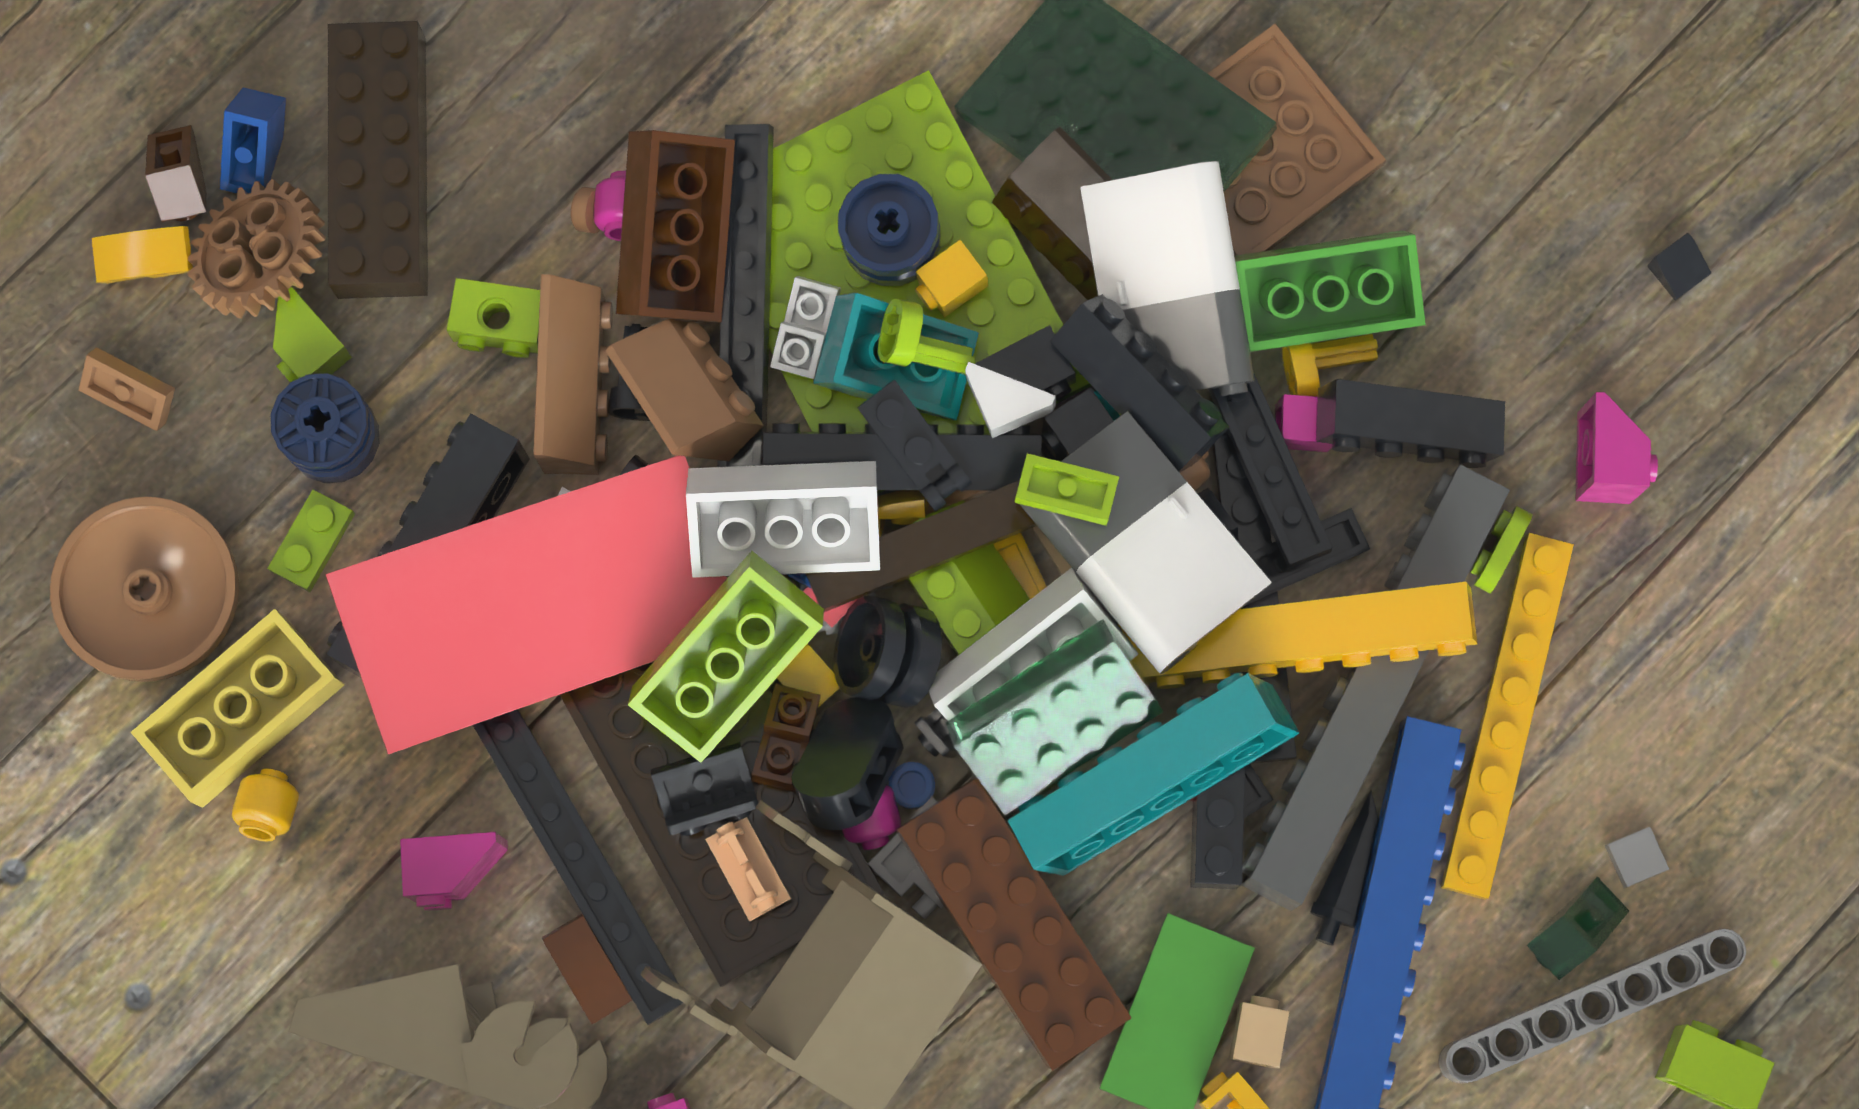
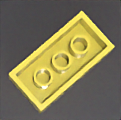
(237, 708)

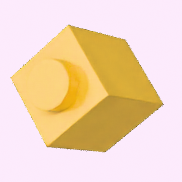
(950, 279)

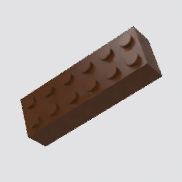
(1013, 924)

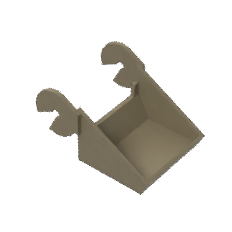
(852, 995)
(459, 1039)

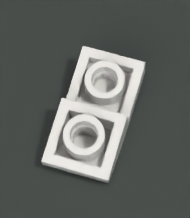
(804, 327)

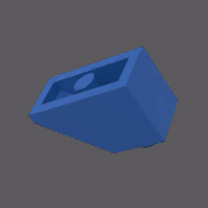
(251, 139)

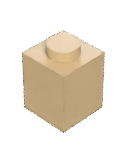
(1259, 1033)

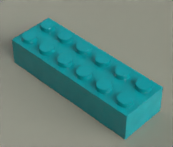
(1153, 774)

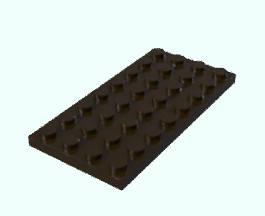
(627, 750)

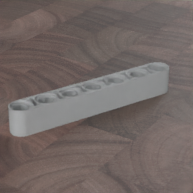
(1614, 1001)

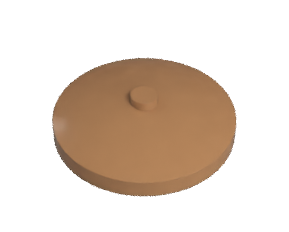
(144, 589)

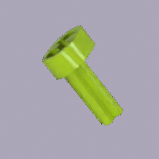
(902, 343)

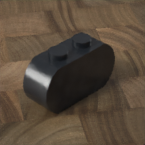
(847, 763)

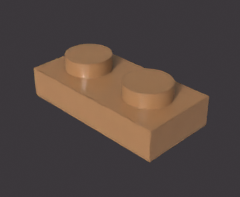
(126, 389)

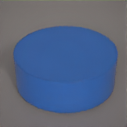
(912, 785)

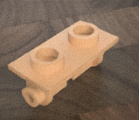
(747, 868)

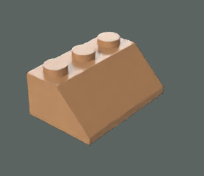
(686, 390)

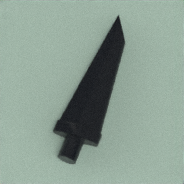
(1344, 887)

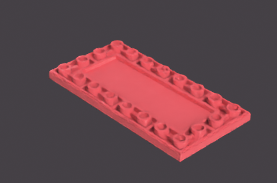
(522, 604)

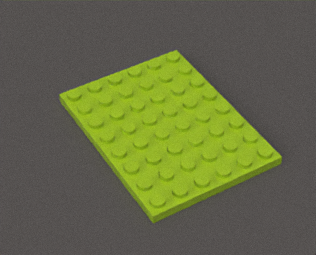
(917, 137)

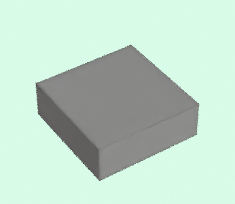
(1637, 857)

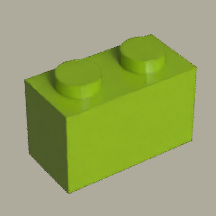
(1714, 1068)

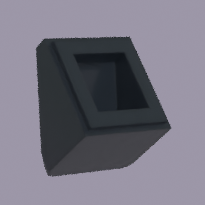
(1680, 266)

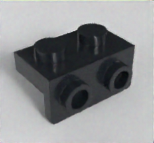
(705, 791)

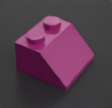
(1611, 454)
(447, 866)

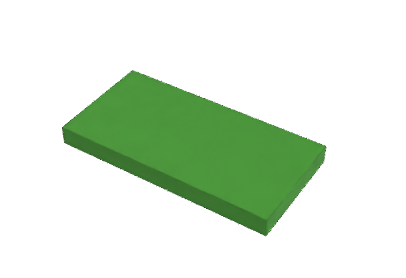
(1177, 1016)

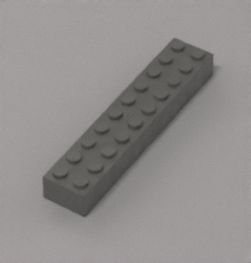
(1366, 700)

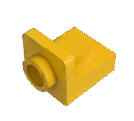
(1236, 1088)

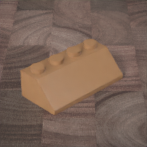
(571, 377)

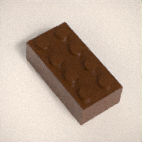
(675, 226)

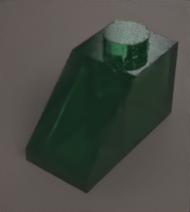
(1578, 929)

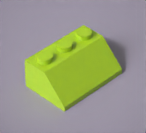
(969, 594)

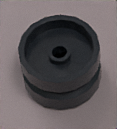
(887, 651)

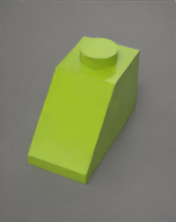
(305, 341)

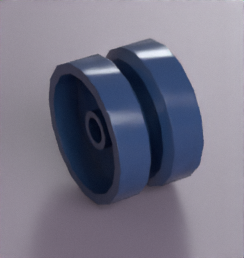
(882, 204)

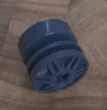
(347, 439)

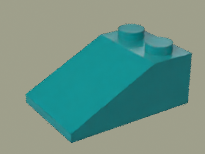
(853, 366)

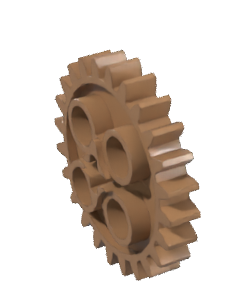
(256, 248)

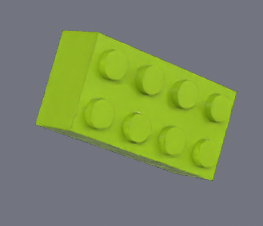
(726, 656)

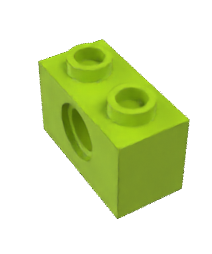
(477, 301)

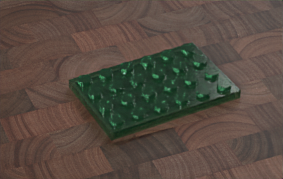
(1114, 94)

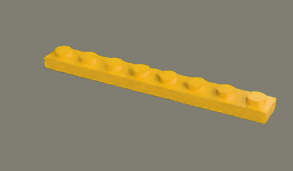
(1507, 716)

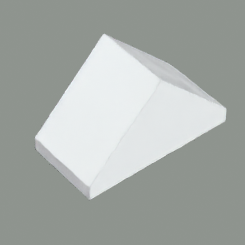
(1006, 401)

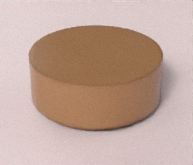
(582, 210)

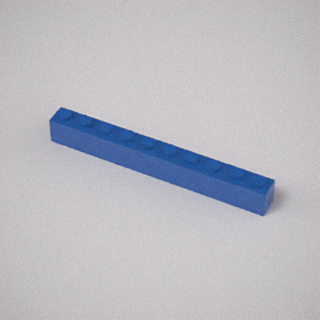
(1390, 916)

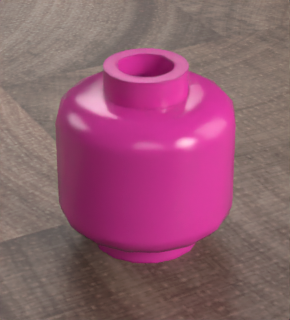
(609, 205)
(875, 830)

